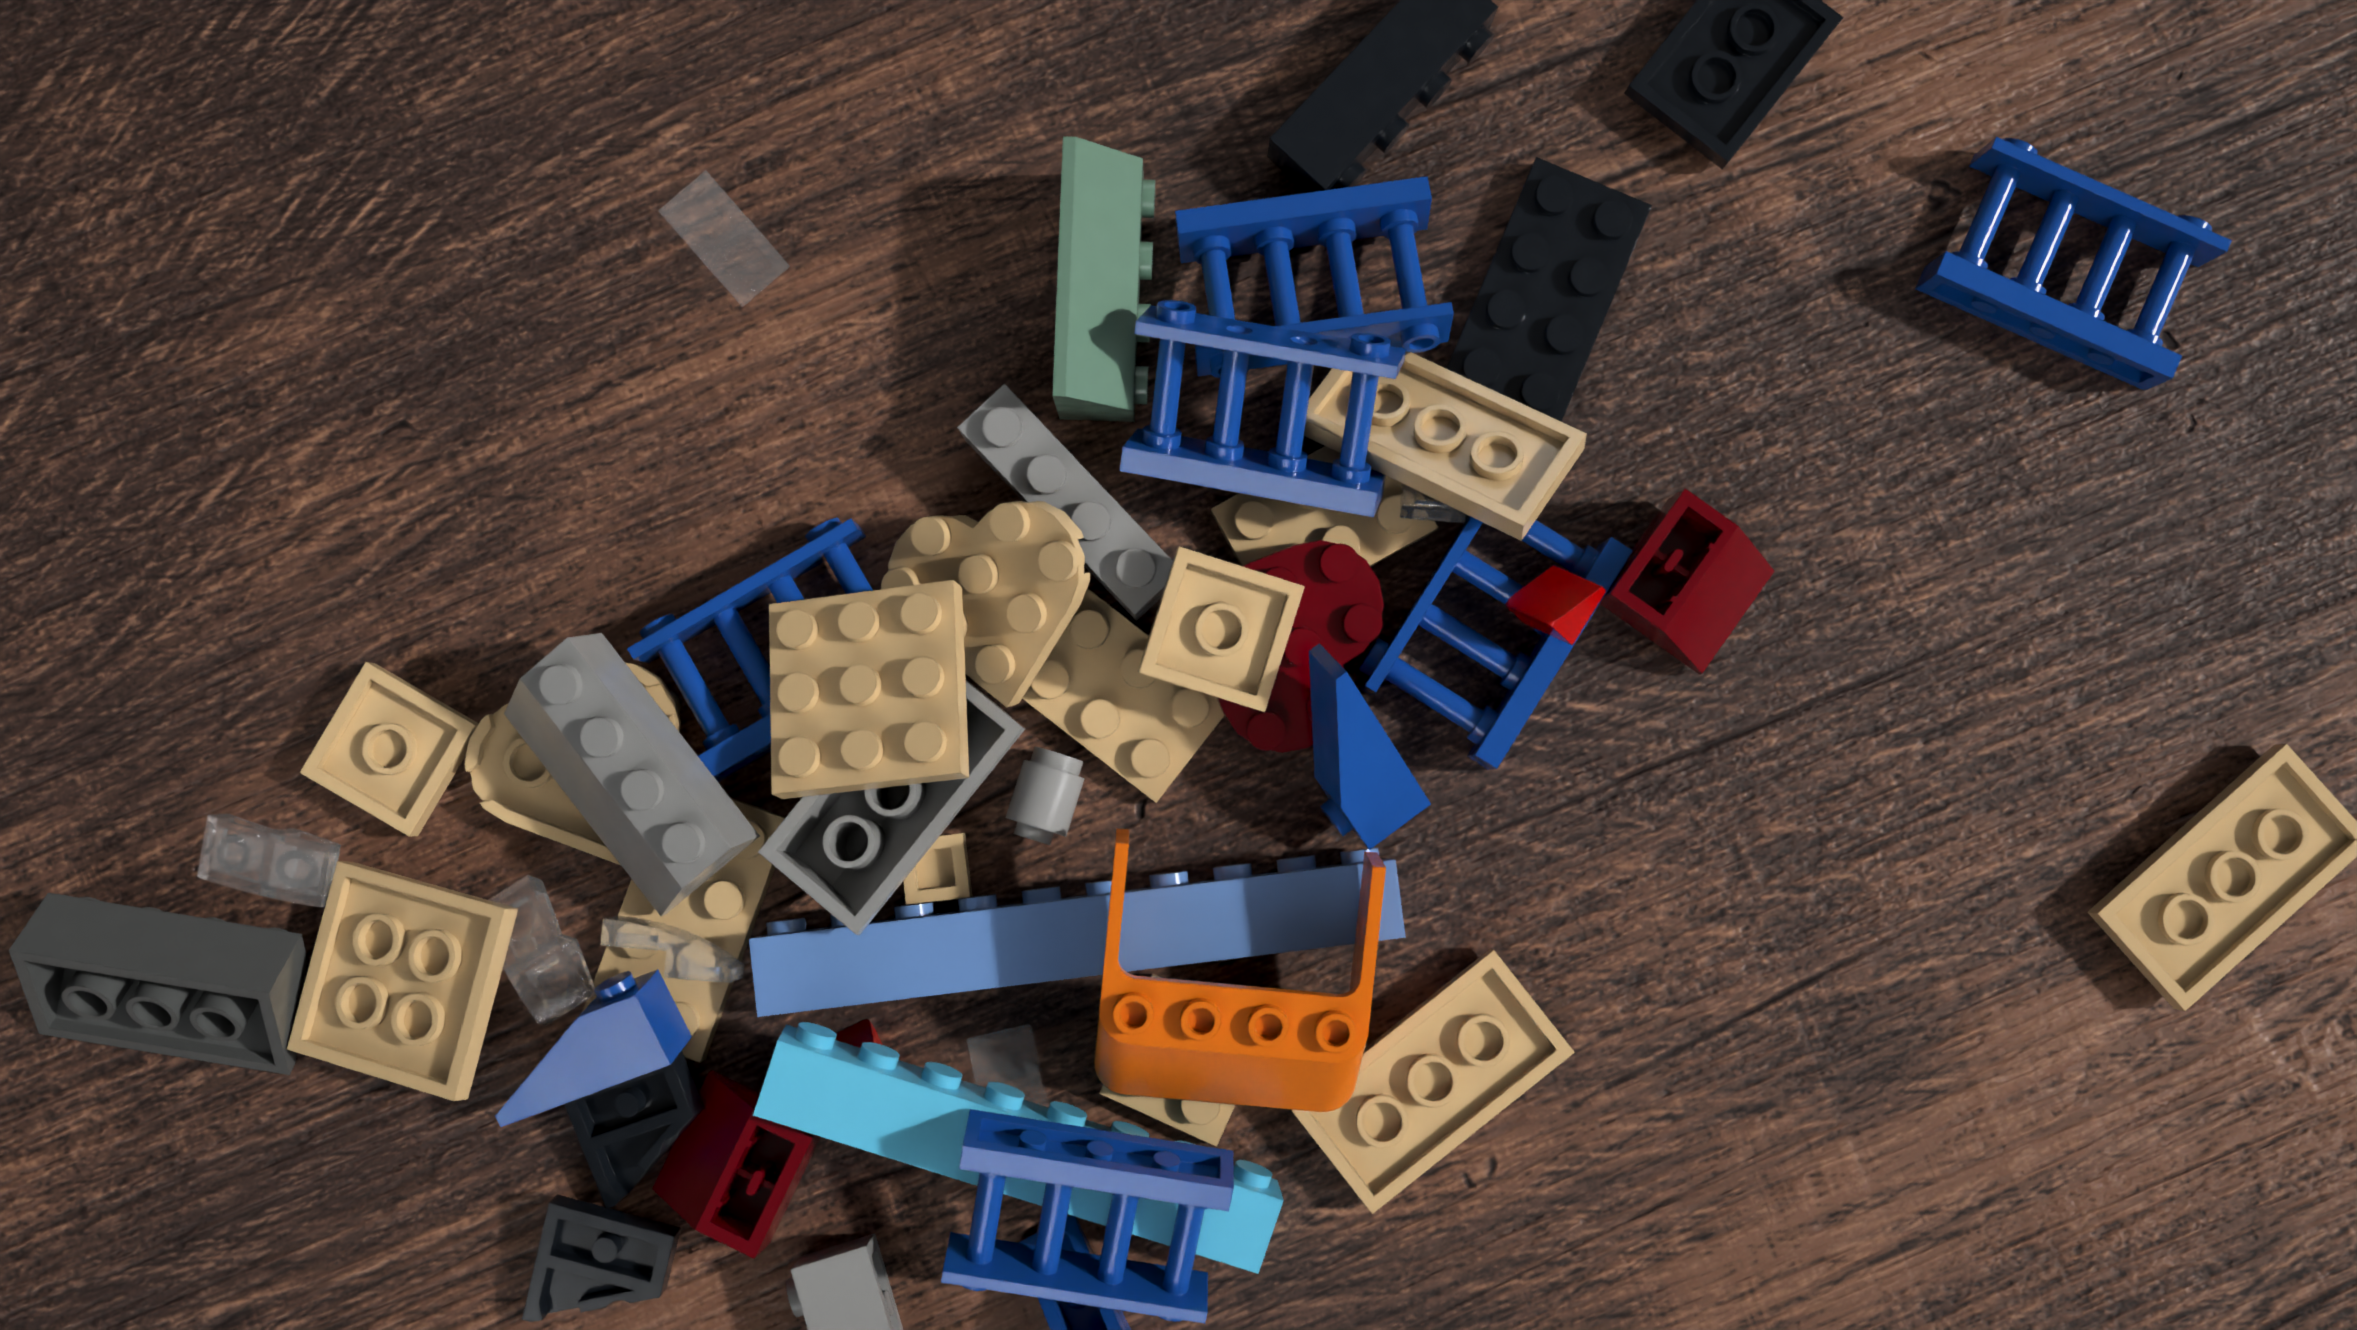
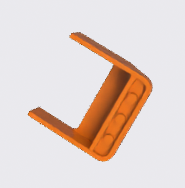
(1235, 1038)

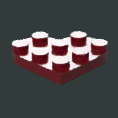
(1338, 610)

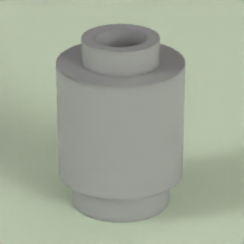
(1045, 795)

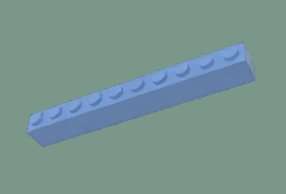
(1066, 936)

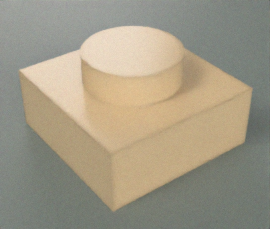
(940, 873)

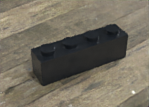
(1377, 88)

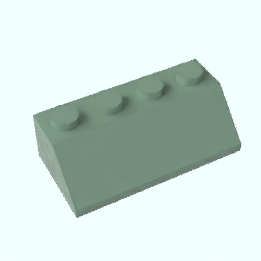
(1100, 283)

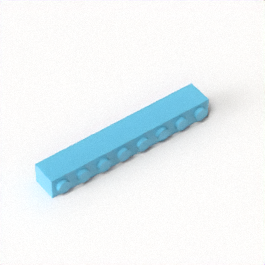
(922, 1118)

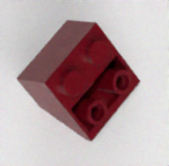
(1688, 580)
(734, 1170)

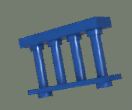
(1334, 221)
(2079, 327)
(1222, 459)
(1522, 675)
(725, 744)
(1097, 1161)

